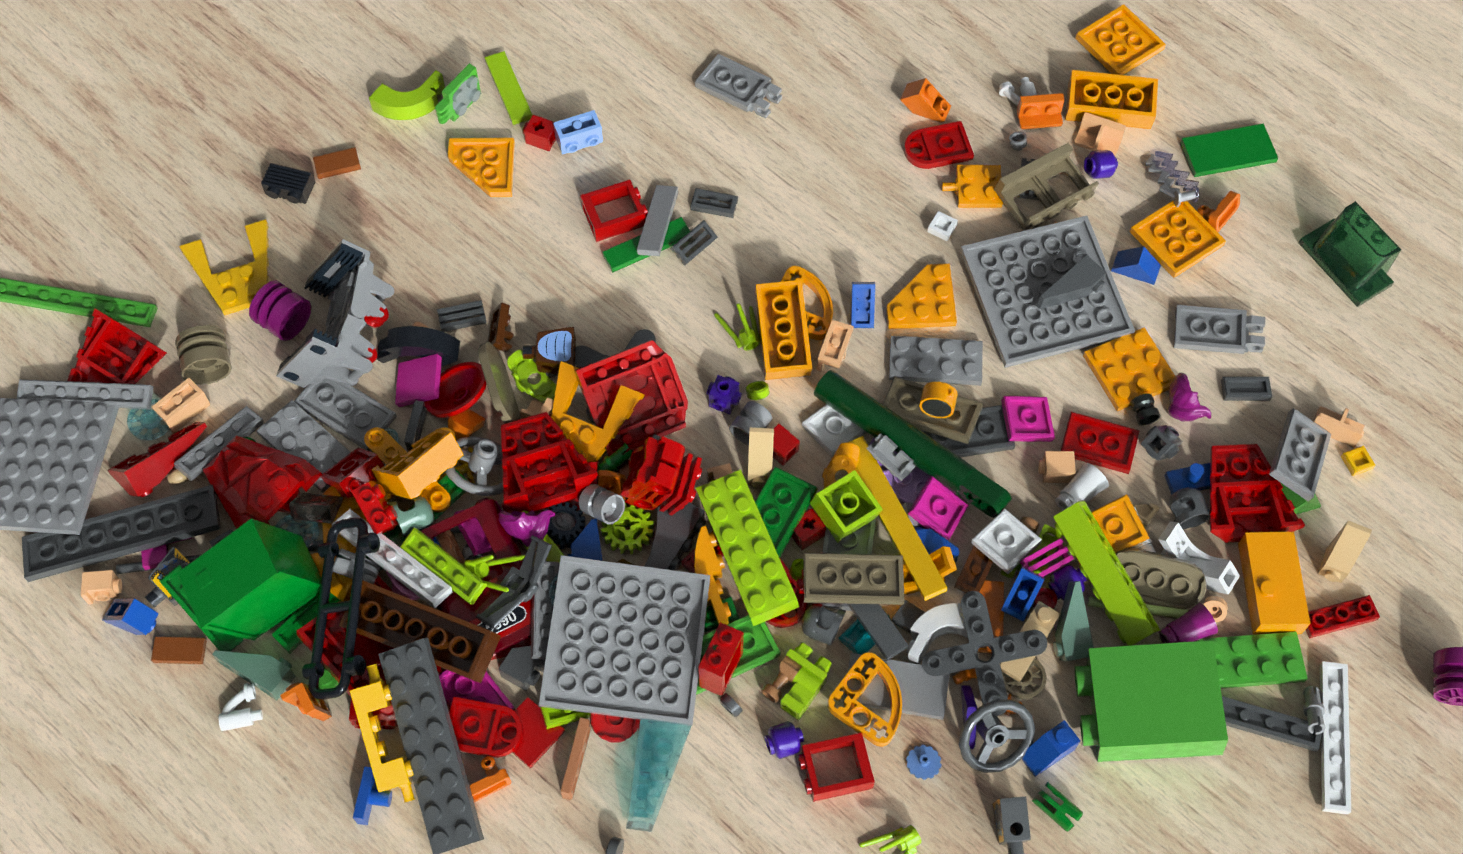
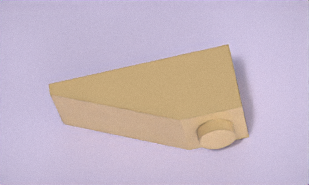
(760, 455)
(1343, 551)
(1042, 619)

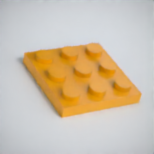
(1120, 41)
(1177, 237)
(1129, 368)

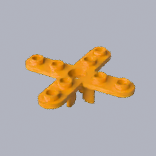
(385, 447)

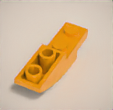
(711, 564)

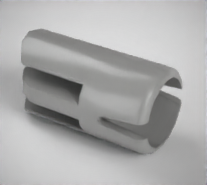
(345, 565)

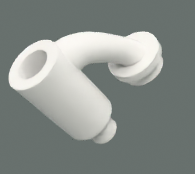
(1026, 89)
(240, 718)

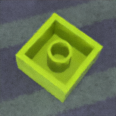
(846, 506)

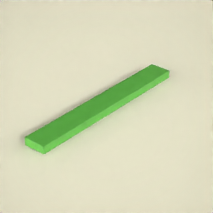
(76, 302)

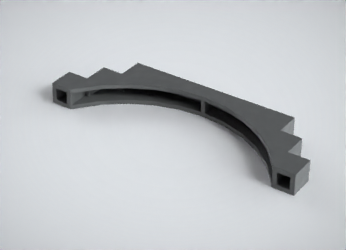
(671, 540)

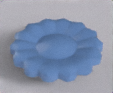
(923, 762)

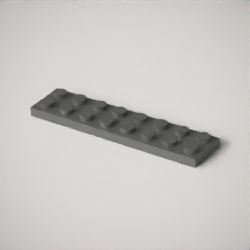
(122, 533)
(431, 746)

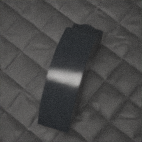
(418, 342)

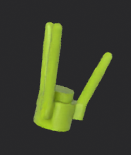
(748, 336)
(480, 568)
(904, 839)

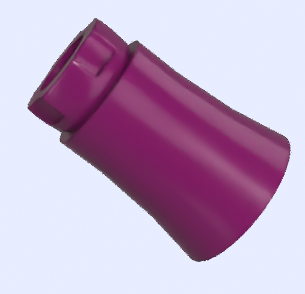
(1190, 626)

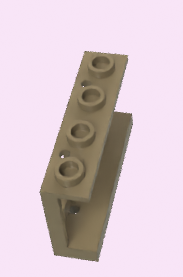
(1035, 177)

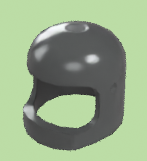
(1189, 507)
(822, 623)

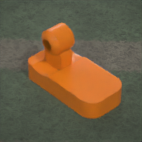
(1224, 211)
(494, 781)

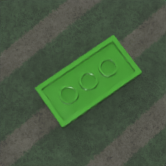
(757, 646)
(1259, 659)

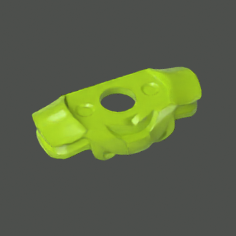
(522, 369)

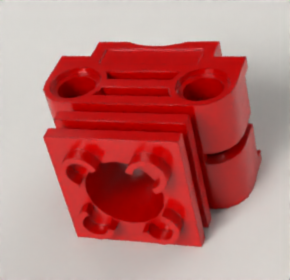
(661, 476)

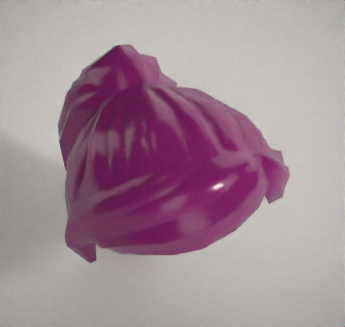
(1184, 401)
(524, 525)

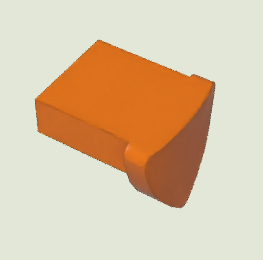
(465, 423)
(611, 481)

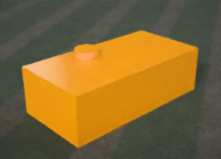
(1112, 97)
(783, 330)
(1273, 583)

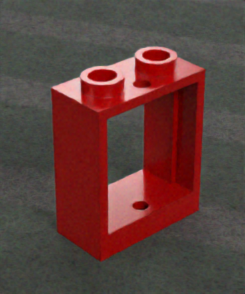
(618, 225)
(719, 664)
(862, 761)

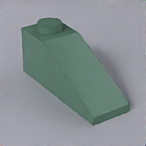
(1073, 628)
(263, 671)

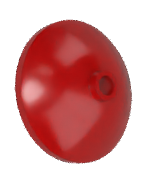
(458, 390)

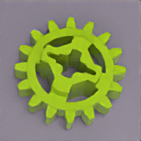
(638, 526)

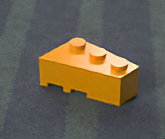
(420, 466)

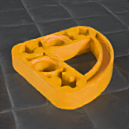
(823, 295)
(852, 706)

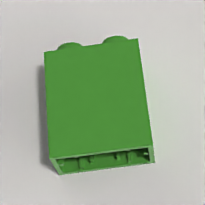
(1152, 701)

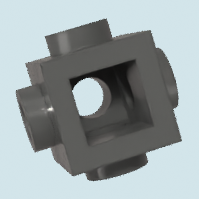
(1155, 441)

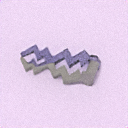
(1189, 185)

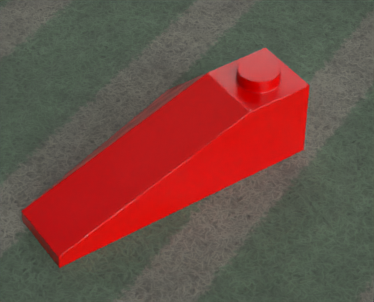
(143, 472)

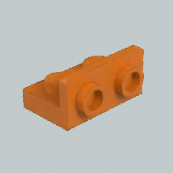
(1040, 111)
(300, 696)

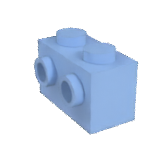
(578, 132)

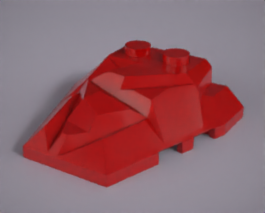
(257, 479)

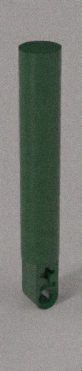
(926, 452)

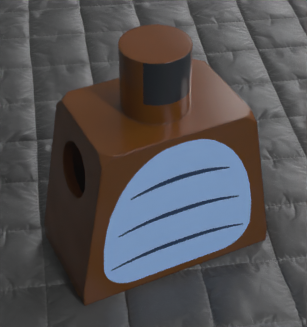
(552, 348)

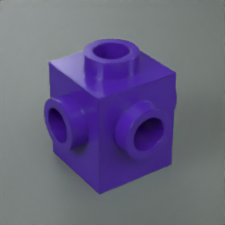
(724, 394)

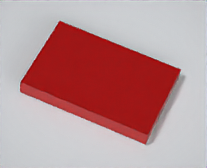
(1100, 442)

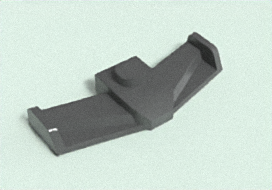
(521, 584)

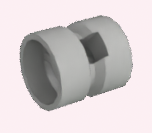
(752, 416)
(601, 504)

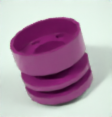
(280, 310)
(1449, 678)

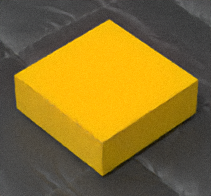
(1358, 460)

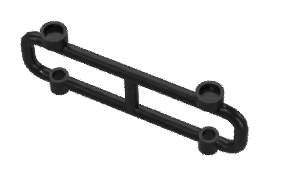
(352, 664)

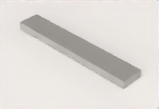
(121, 395)

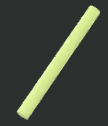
(1154, 609)

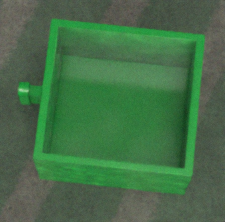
(251, 580)

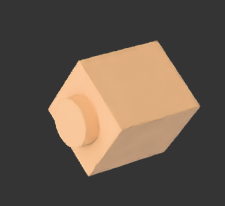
(1057, 466)

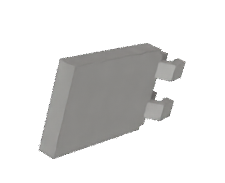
(738, 86)
(1217, 330)

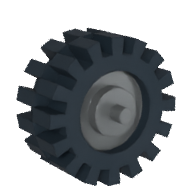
(565, 524)

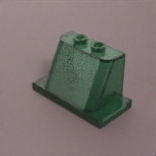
(1353, 253)

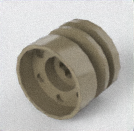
(203, 354)

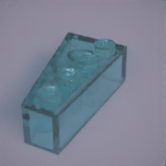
(653, 767)

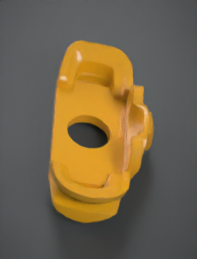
(845, 459)

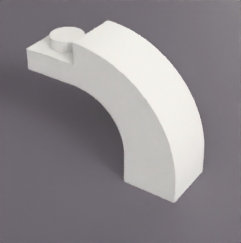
(1218, 572)
(931, 625)

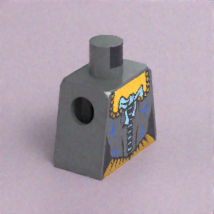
(168, 563)
(1012, 813)

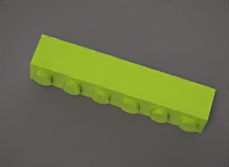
(1106, 573)

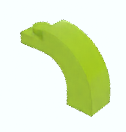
(409, 104)

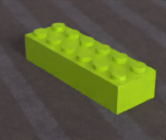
(747, 548)

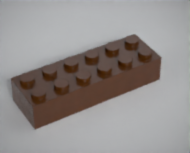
(400, 620)

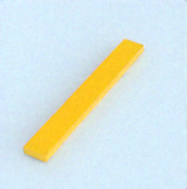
(899, 525)

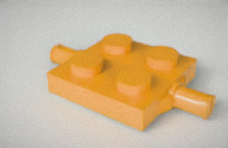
(976, 186)

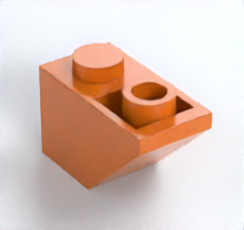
(925, 100)

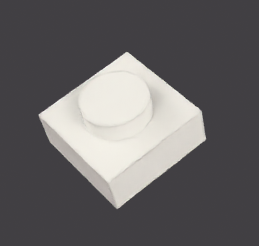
(942, 226)

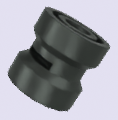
(1145, 409)

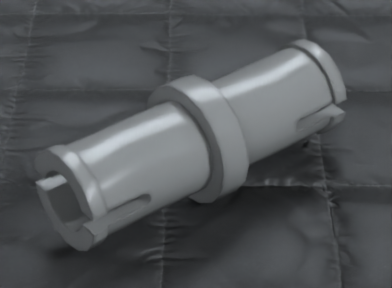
(1314, 710)

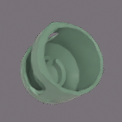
(419, 517)

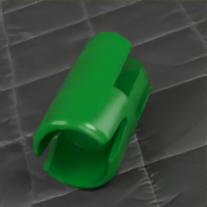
(1059, 816)

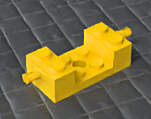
(386, 773)

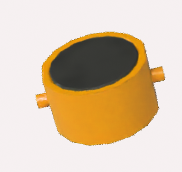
(938, 399)

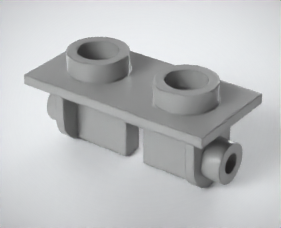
(883, 451)

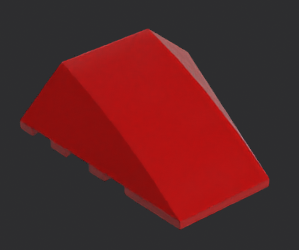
(113, 353)
(541, 464)
(1246, 495)

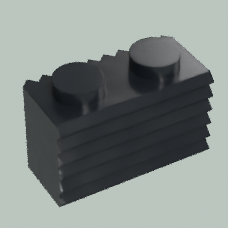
(288, 183)

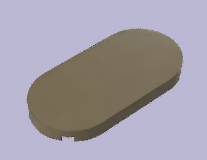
(498, 382)
(1164, 578)

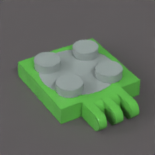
(459, 95)

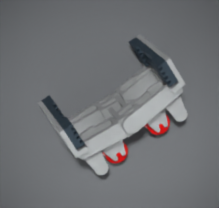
(349, 282)

